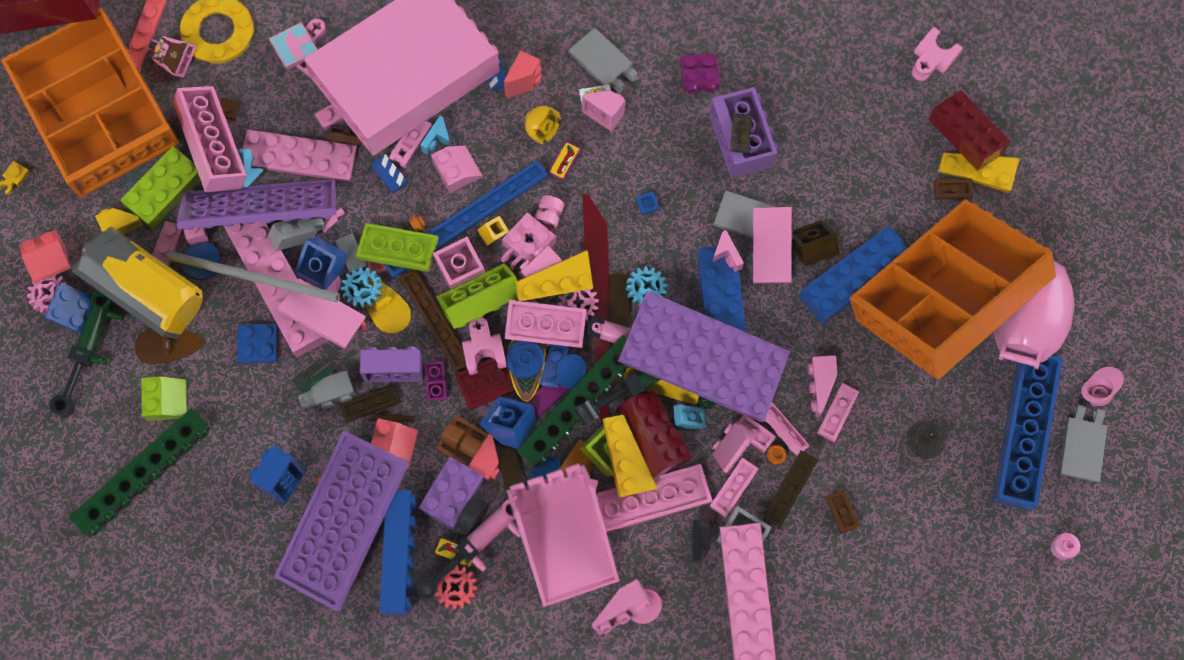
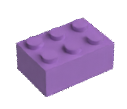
(391, 365)
(451, 492)

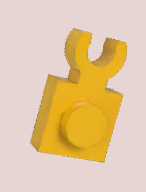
(13, 176)

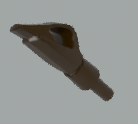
(390, 417)

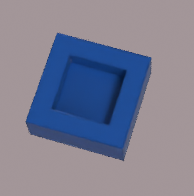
(647, 203)

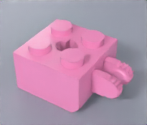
(515, 241)

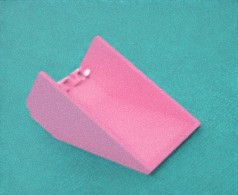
(563, 534)

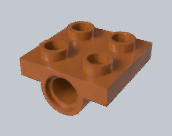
(461, 440)

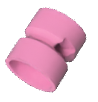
(549, 211)

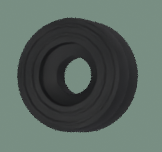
(472, 514)

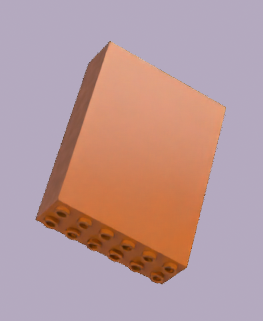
(90, 103)
(953, 288)

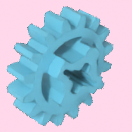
(359, 280)
(641, 282)

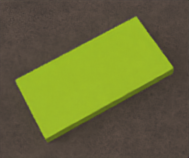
(397, 247)

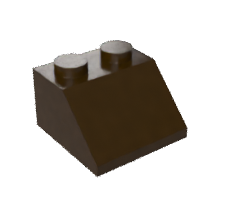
(815, 243)

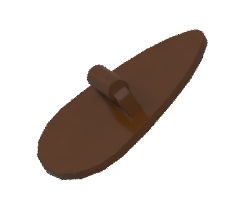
(157, 349)

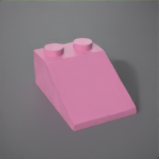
(732, 446)

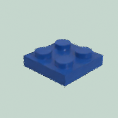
(68, 307)
(257, 343)

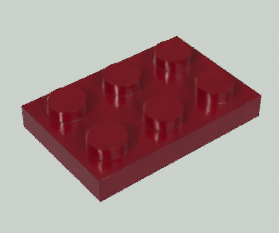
(485, 385)

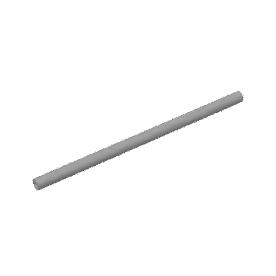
(253, 276)

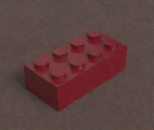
(969, 130)
(654, 433)

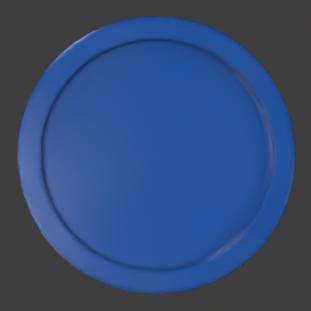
(570, 371)
(549, 465)

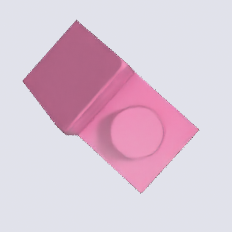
(727, 248)

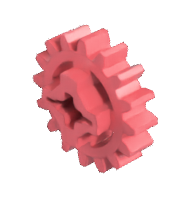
(463, 580)

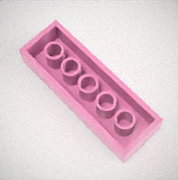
(209, 139)

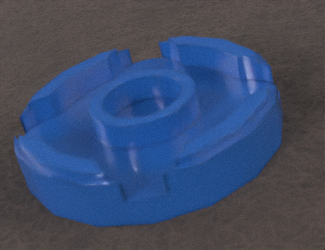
(203, 251)
(521, 363)

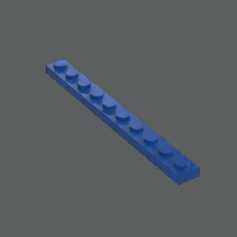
(482, 208)

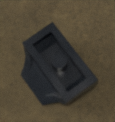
(700, 541)

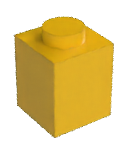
(493, 230)

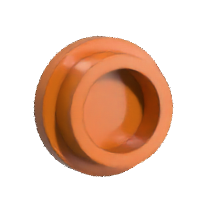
(417, 223)
(776, 454)

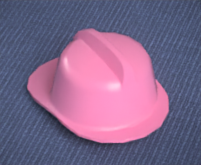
(1102, 386)

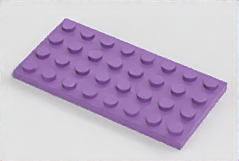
(258, 204)
(704, 356)
(341, 520)

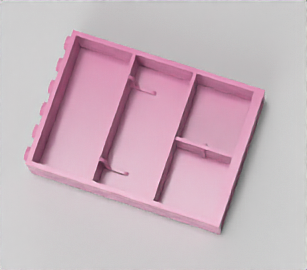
(402, 68)

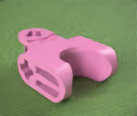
(933, 57)
(482, 345)

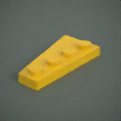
(997, 174)
(564, 277)
(627, 462)

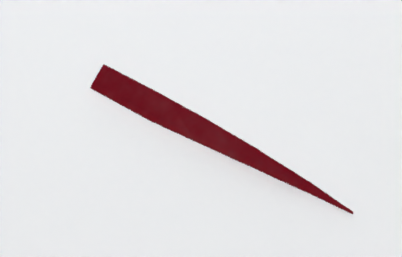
(597, 245)

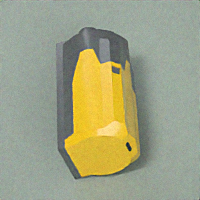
(139, 283)

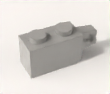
(293, 232)
(329, 391)

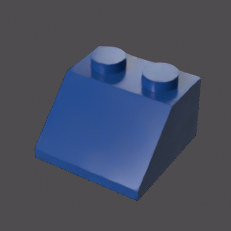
(320, 262)
(509, 421)

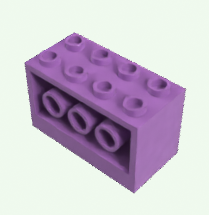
(762, 148)

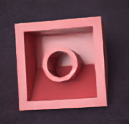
(523, 75)
(45, 256)
(395, 438)

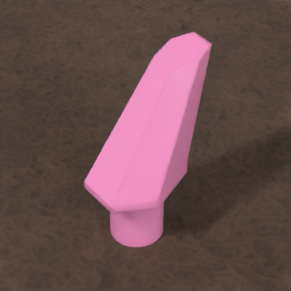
(332, 220)

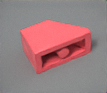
(486, 460)

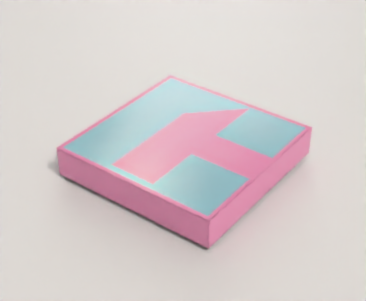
(293, 45)

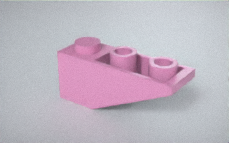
(823, 375)
(624, 605)

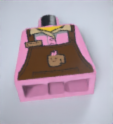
(172, 55)

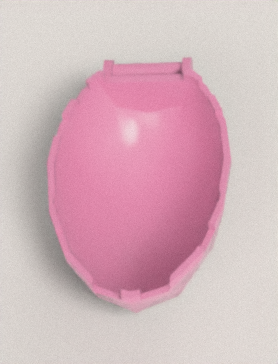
(1040, 324)

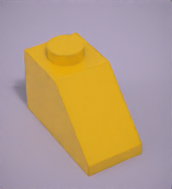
(119, 220)

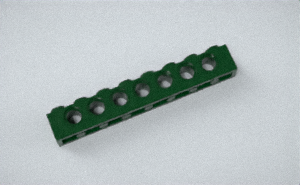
(567, 404)
(129, 474)

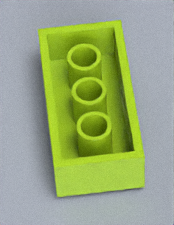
(161, 188)
(478, 296)

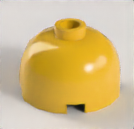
(542, 123)

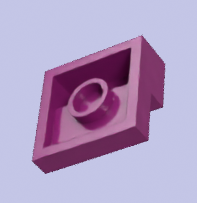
(700, 73)

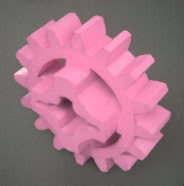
(39, 292)
(586, 301)

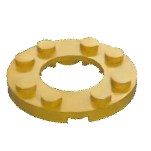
(224, 51)

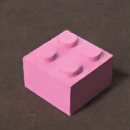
(458, 263)

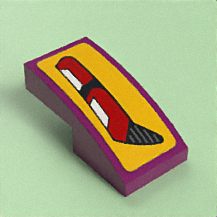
(565, 160)

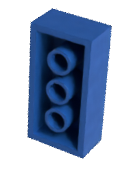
(277, 475)

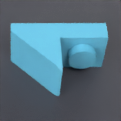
(436, 133)
(252, 173)
(689, 417)

